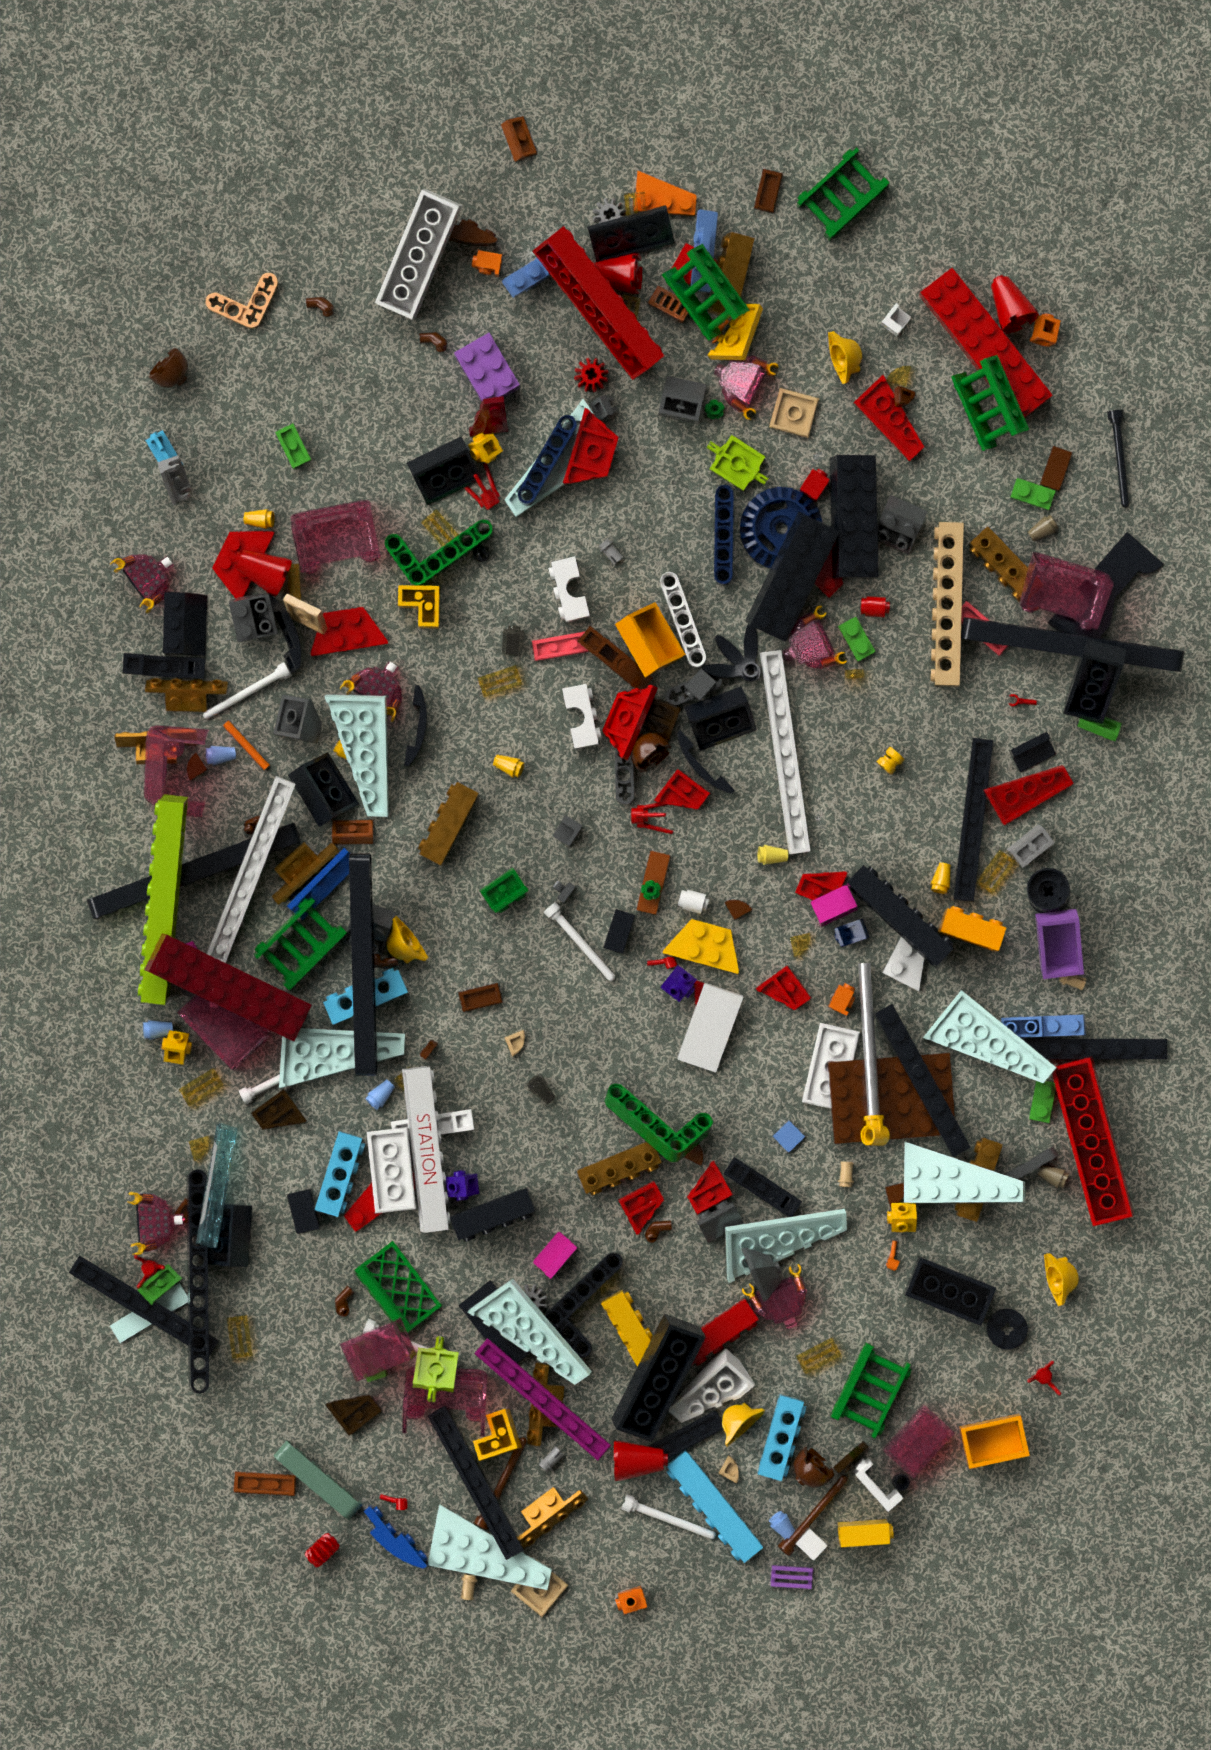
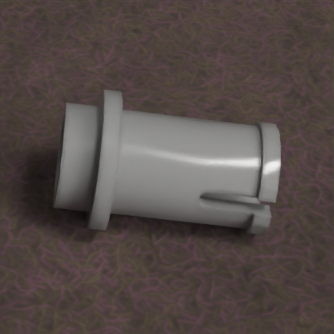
(610, 551)
(551, 1459)

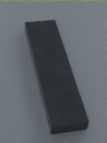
(690, 1434)

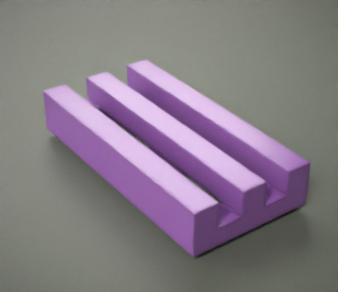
(794, 1577)

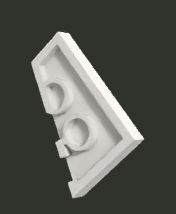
(905, 965)

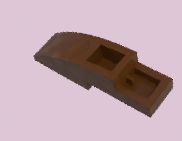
(469, 234)
(614, 658)

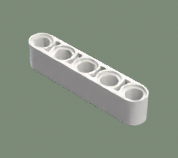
(682, 609)

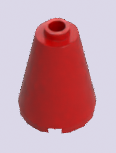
(623, 272)
(1011, 305)
(263, 569)
(637, 1460)

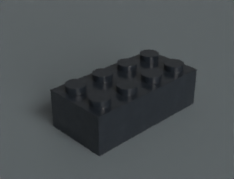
(1094, 681)
(493, 1213)
(949, 1291)

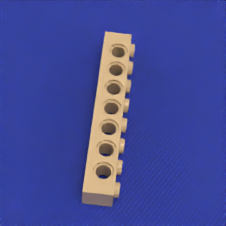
(953, 531)

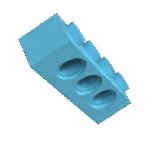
(396, 989)
(324, 1202)
(784, 1405)

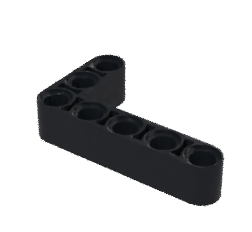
(579, 1299)

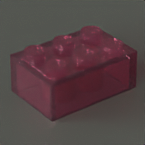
(378, 1349)
(918, 1441)

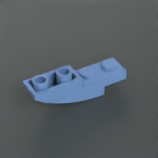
(525, 278)
(1046, 1025)

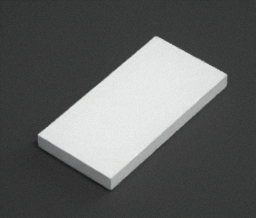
(710, 1027)
(831, 1045)
(391, 1170)

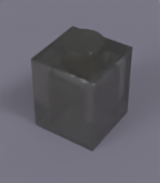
(513, 641)

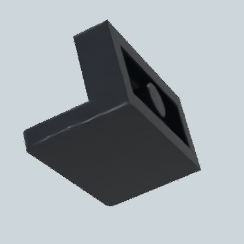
(1032, 752)
(619, 931)
(303, 1211)

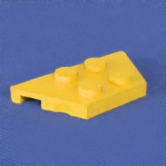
(705, 945)

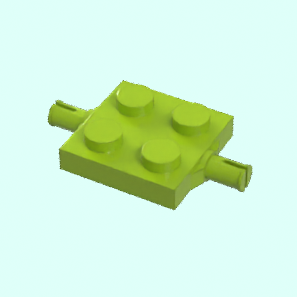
(737, 463)
(435, 1369)

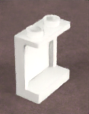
(888, 1501)

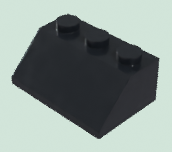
(443, 470)
(184, 624)
(720, 718)
(323, 789)
(233, 1237)

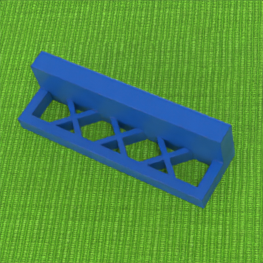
(324, 882)

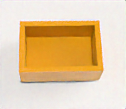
(650, 639)
(972, 928)
(994, 1441)

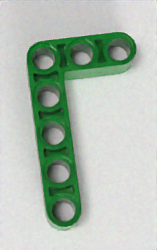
(440, 554)
(656, 1126)

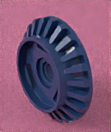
(757, 521)

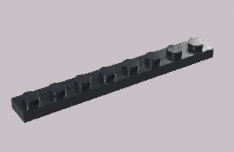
(973, 820)
(1100, 1048)
(922, 1080)
(135, 1302)
(476, 1482)

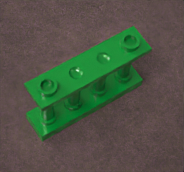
(862, 200)
(718, 283)
(1004, 396)
(305, 962)
(850, 1391)

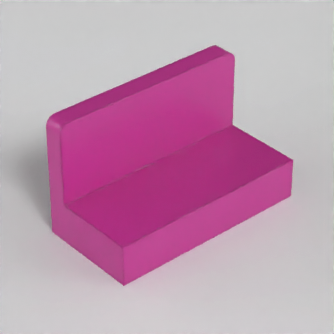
(834, 905)
(554, 1254)

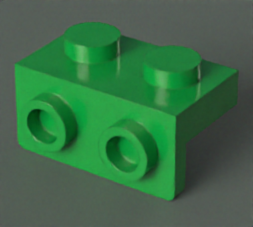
(504, 891)

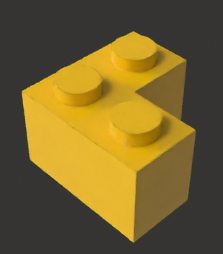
(425, 599)
(503, 1437)

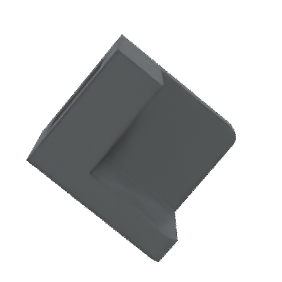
(567, 830)

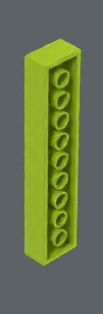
(163, 889)

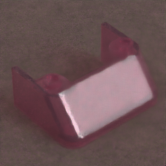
(164, 743)
(468, 1394)

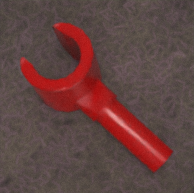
(1022, 701)
(669, 962)
(401, 1504)

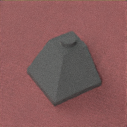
(298, 719)
(763, 1272)

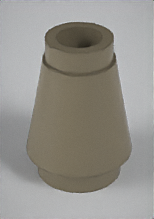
(1043, 528)
(1055, 1176)

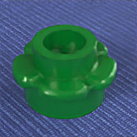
(714, 404)
(650, 895)

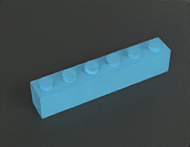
(715, 1507)

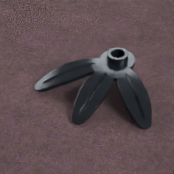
(741, 663)

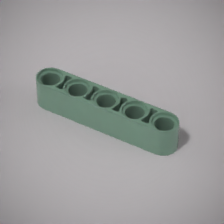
(317, 1480)

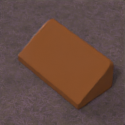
(518, 138)
(352, 832)

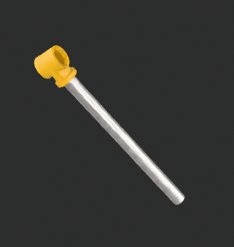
(874, 1132)

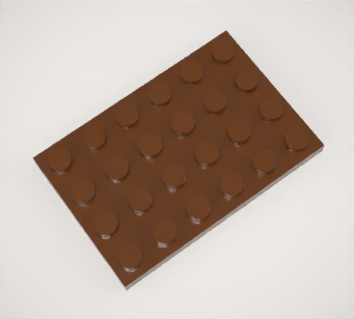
(898, 1099)

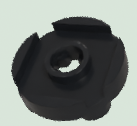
(998, 1321)

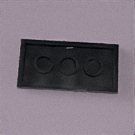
(631, 234)
(490, 1332)

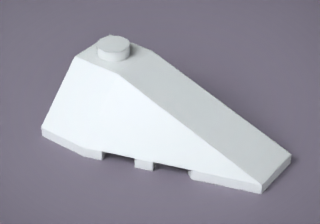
(717, 1383)

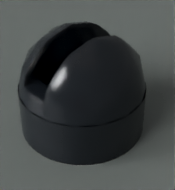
(477, 556)
(900, 1486)

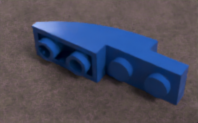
(399, 1546)

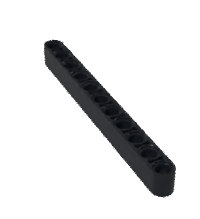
(1067, 643)
(191, 872)
(363, 964)
(194, 1291)

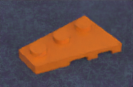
(662, 193)

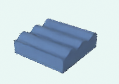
(788, 1136)

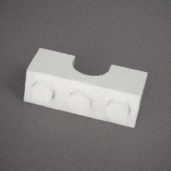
(563, 572)
(579, 698)

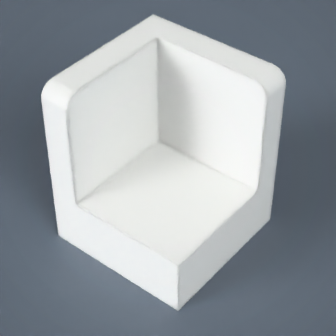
(895, 320)
(811, 1544)

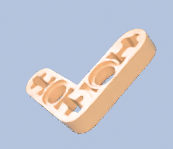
(245, 311)

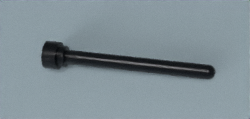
(1115, 418)

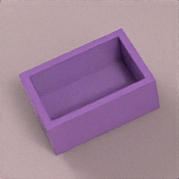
(486, 368)
(1059, 943)

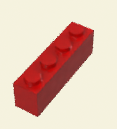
(725, 1328)

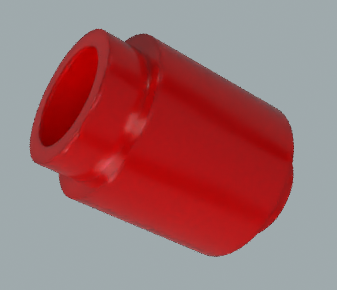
(875, 606)

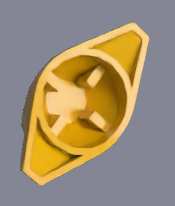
(848, 356)
(401, 946)
(1061, 1277)
(736, 1417)

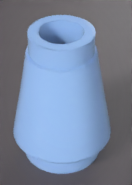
(219, 754)
(156, 1029)
(380, 1094)
(782, 1524)

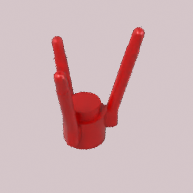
(489, 497)
(640, 815)
(148, 1268)
(1044, 1376)

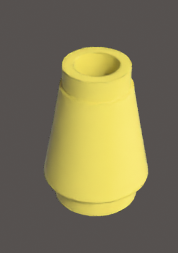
(771, 855)

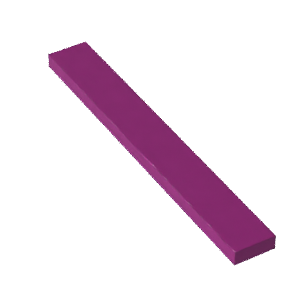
(542, 1399)

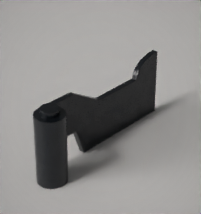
(1121, 565)

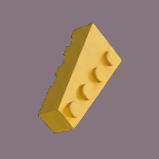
(628, 1324)

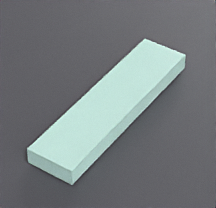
(133, 1323)

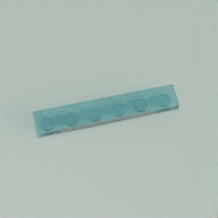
(216, 1185)

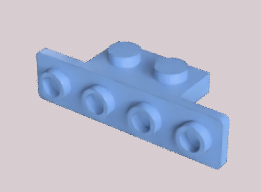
(704, 234)

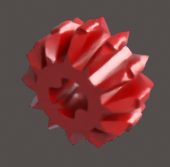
(584, 377)
(322, 1550)

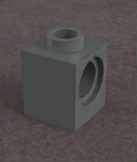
(699, 685)

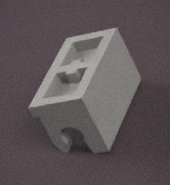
(175, 479)
(1030, 846)

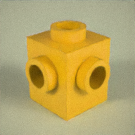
(484, 448)
(178, 1043)
(902, 1217)

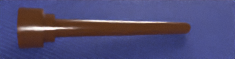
(503, 1479)
(789, 1544)

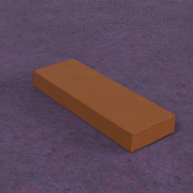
(655, 871)
(264, 1483)

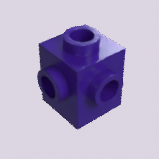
(679, 984)
(462, 1185)

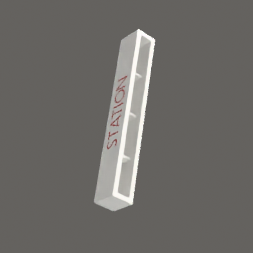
(425, 1149)

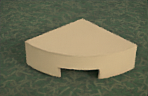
(515, 1042)
(730, 1469)

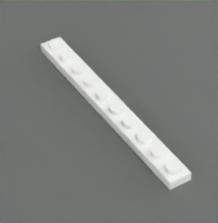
(785, 752)
(250, 868)

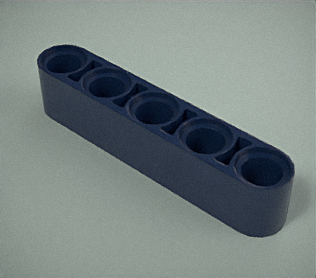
(546, 470)
(720, 545)

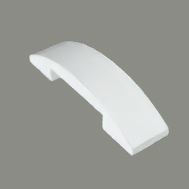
(448, 1122)

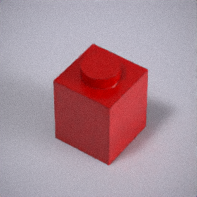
(814, 484)

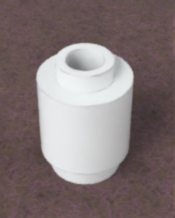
(693, 901)

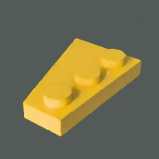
(738, 338)

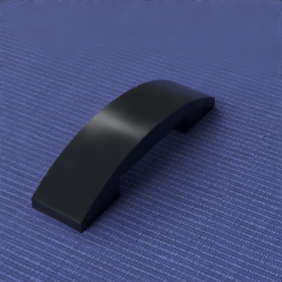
(292, 656)
(163, 666)
(413, 751)
(720, 784)
(762, 1187)

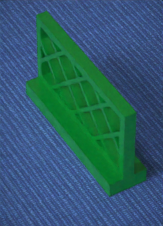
(382, 1298)

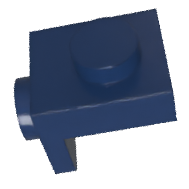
(851, 933)

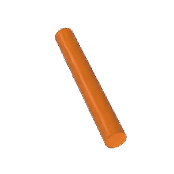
(246, 745)

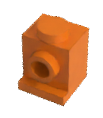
(487, 262)
(1052, 327)
(842, 998)
(635, 1593)

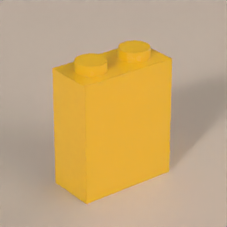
(865, 1533)

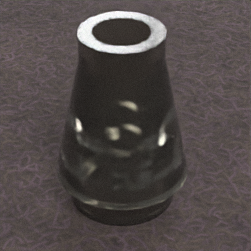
(540, 1088)

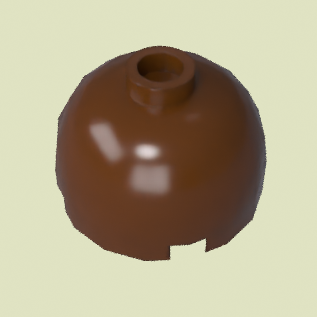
(170, 370)
(649, 749)
(811, 1469)

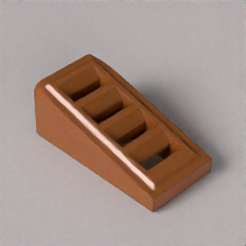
(680, 318)

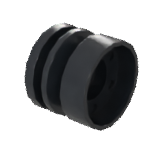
(1046, 880)

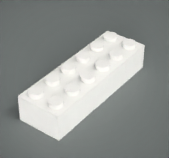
(418, 254)

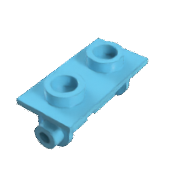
(161, 446)

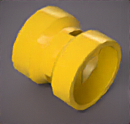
(890, 760)

